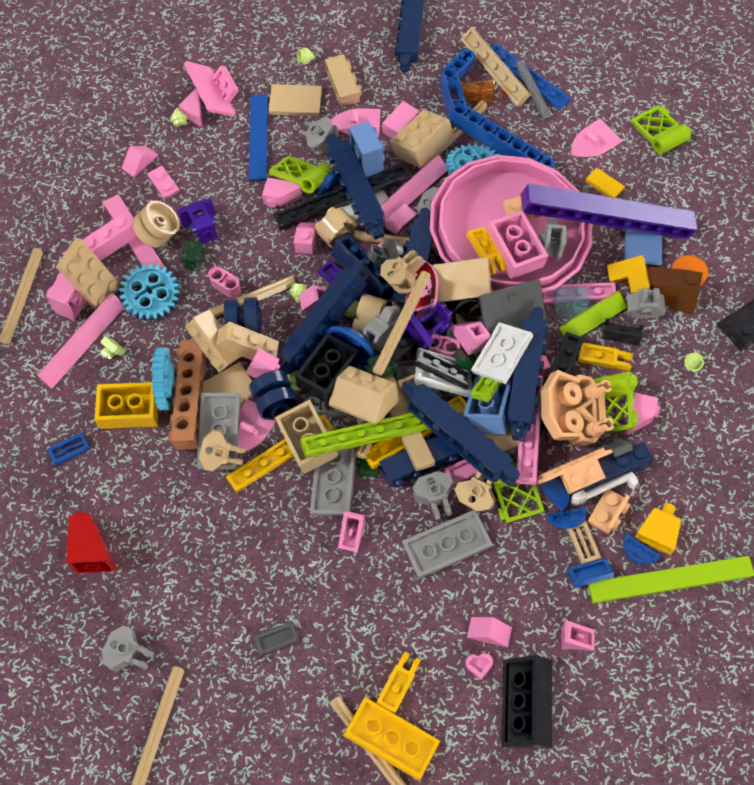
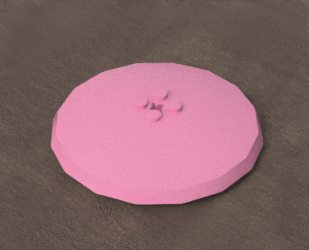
(475, 197)

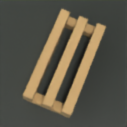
(576, 545)

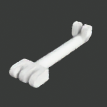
(581, 496)

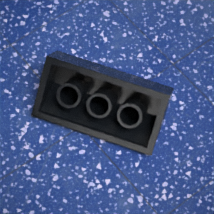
(740, 326)
(527, 703)

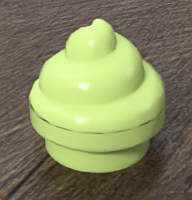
(304, 56)
(178, 118)
(296, 290)
(351, 312)
(694, 361)

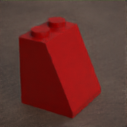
(86, 546)

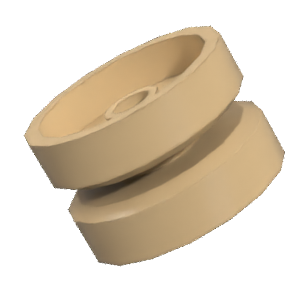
(155, 224)

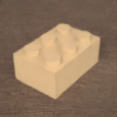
(421, 138)
(300, 423)

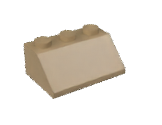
(363, 395)

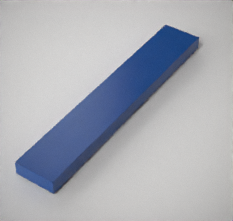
(547, 90)
(258, 138)

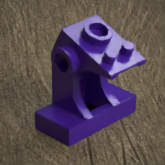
(201, 224)
(440, 318)

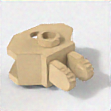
(402, 271)
(220, 451)
(478, 488)

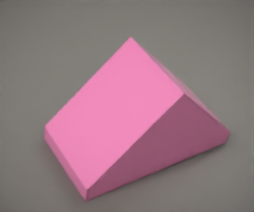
(192, 108)
(137, 159)
(351, 531)
(489, 631)
(577, 637)

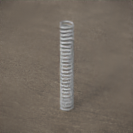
(529, 88)

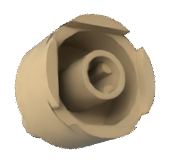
(335, 225)
(367, 309)

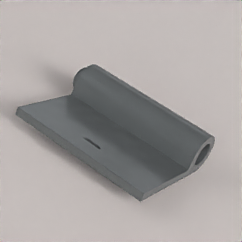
(522, 299)

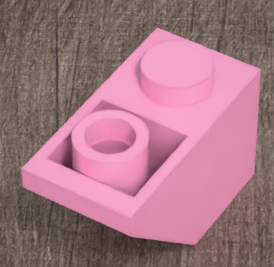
(471, 336)

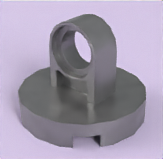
(388, 250)

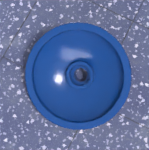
(355, 339)

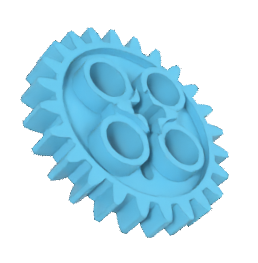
(460, 157)
(141, 278)
(163, 378)

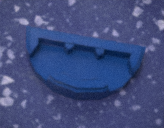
(328, 183)
(556, 493)
(568, 518)
(639, 552)

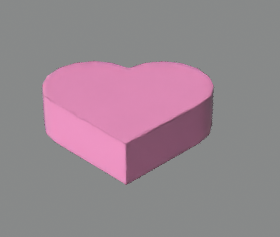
(479, 664)

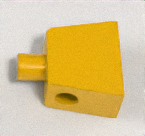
(661, 529)

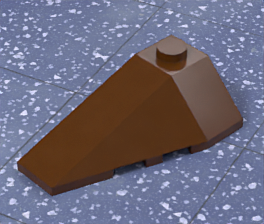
(677, 285)

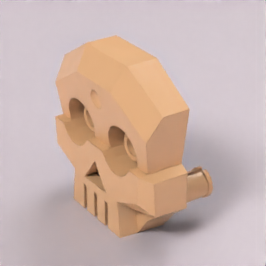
(575, 408)

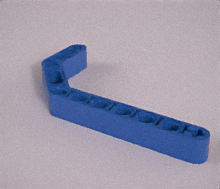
(475, 123)

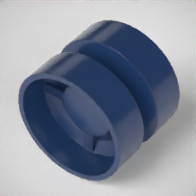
(248, 316)
(273, 394)

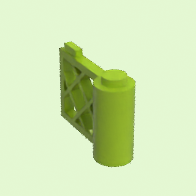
(668, 137)
(308, 180)
(622, 385)
(503, 510)

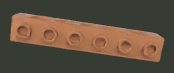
(188, 437)

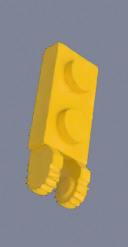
(486, 248)
(604, 356)
(398, 684)

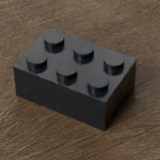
(324, 366)

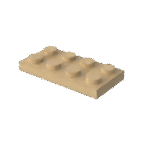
(87, 274)

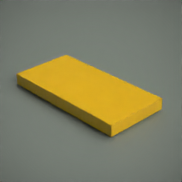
(391, 738)

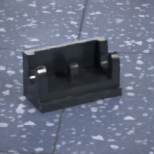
(622, 333)

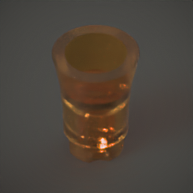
(479, 90)

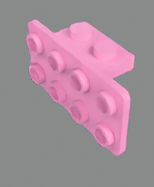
(214, 89)

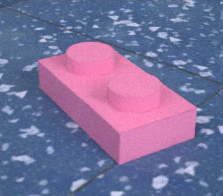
(163, 182)

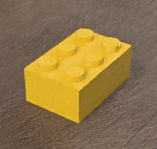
(125, 406)

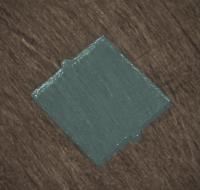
(570, 301)

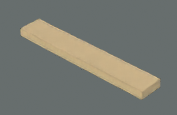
(495, 67)
(413, 443)

